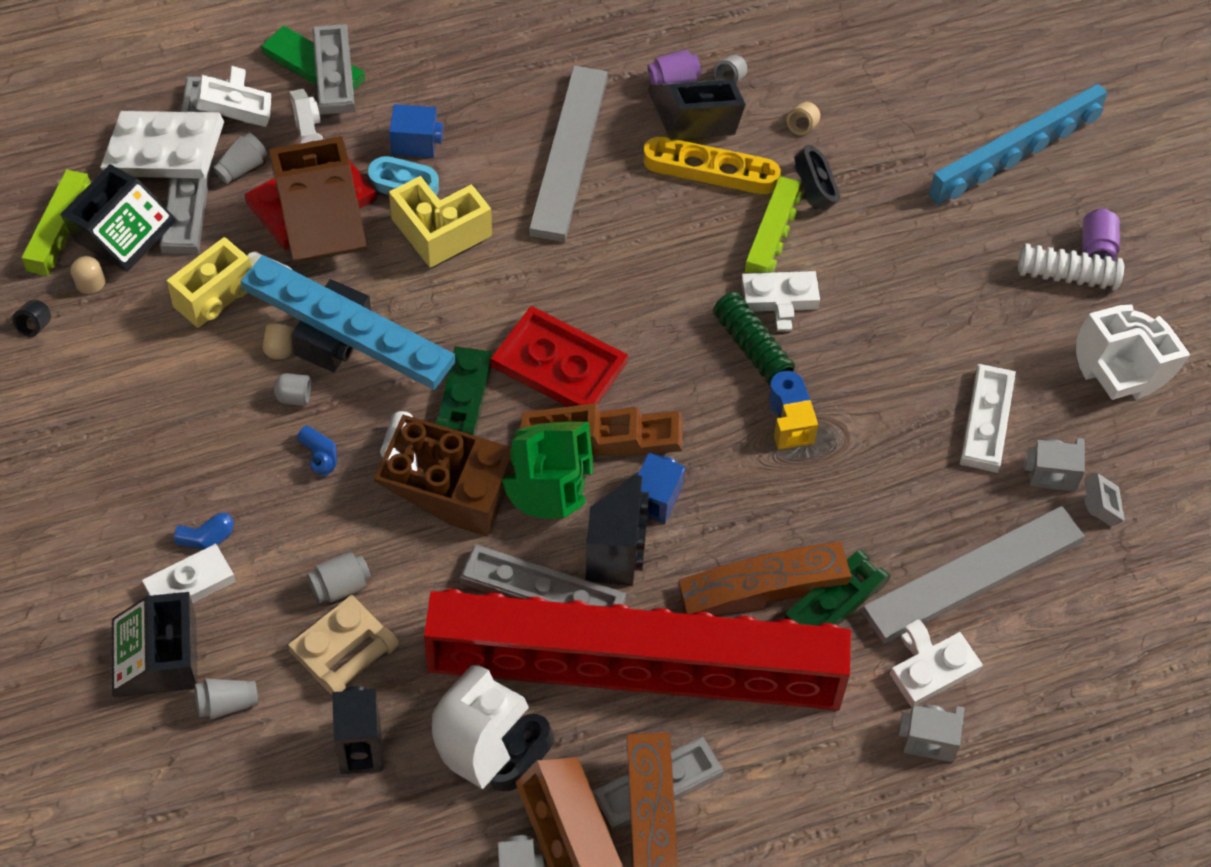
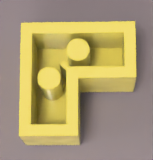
(440, 226)

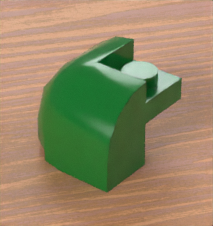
(550, 468)

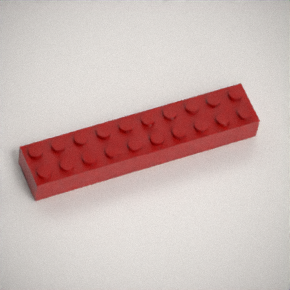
(638, 649)

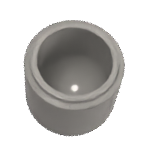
(731, 62)
(293, 389)

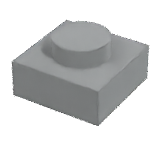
(1104, 500)

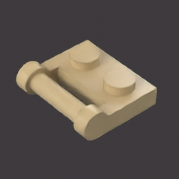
(337, 636)

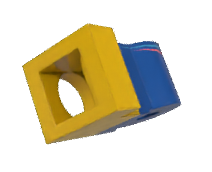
(796, 417)

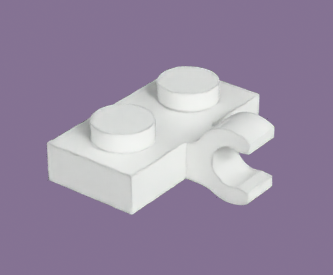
(234, 99)
(305, 115)
(781, 293)
(932, 667)

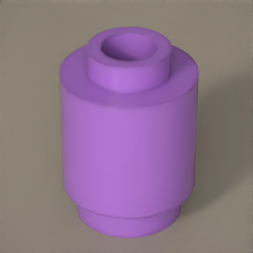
(674, 68)
(1101, 234)

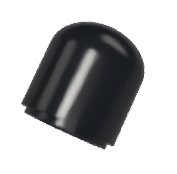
(33, 309)

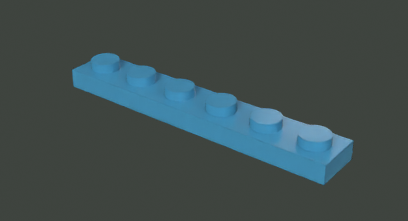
(1018, 143)
(348, 322)

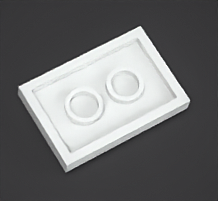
(164, 143)

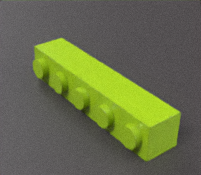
(774, 227)
(51, 231)

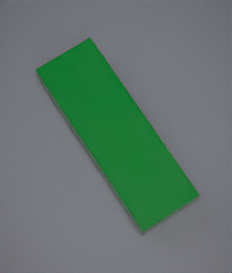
(298, 55)

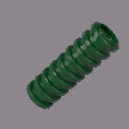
(752, 336)

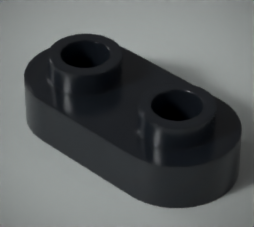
(816, 178)
(521, 751)

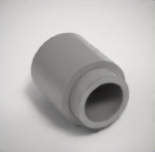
(339, 577)

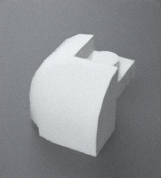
(1128, 351)
(471, 725)

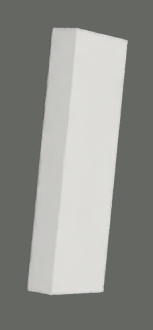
(987, 418)

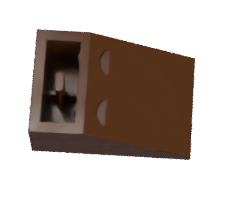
(318, 199)
(446, 473)

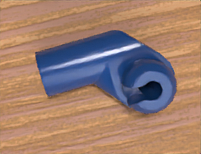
(323, 450)
(211, 532)

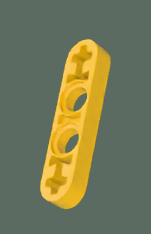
(712, 160)

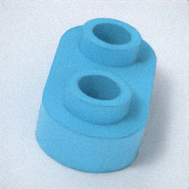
(399, 172)

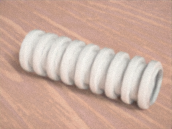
(1071, 267)

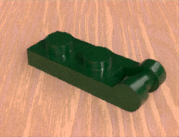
(465, 390)
(838, 602)

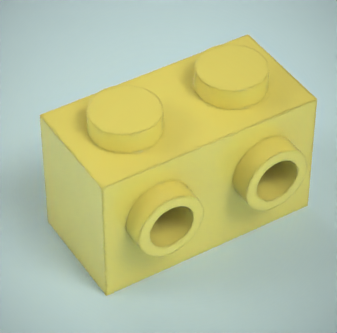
(209, 282)

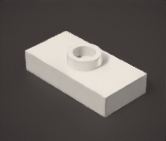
(198, 574)

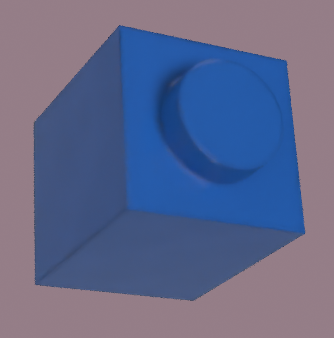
(415, 131)
(664, 481)

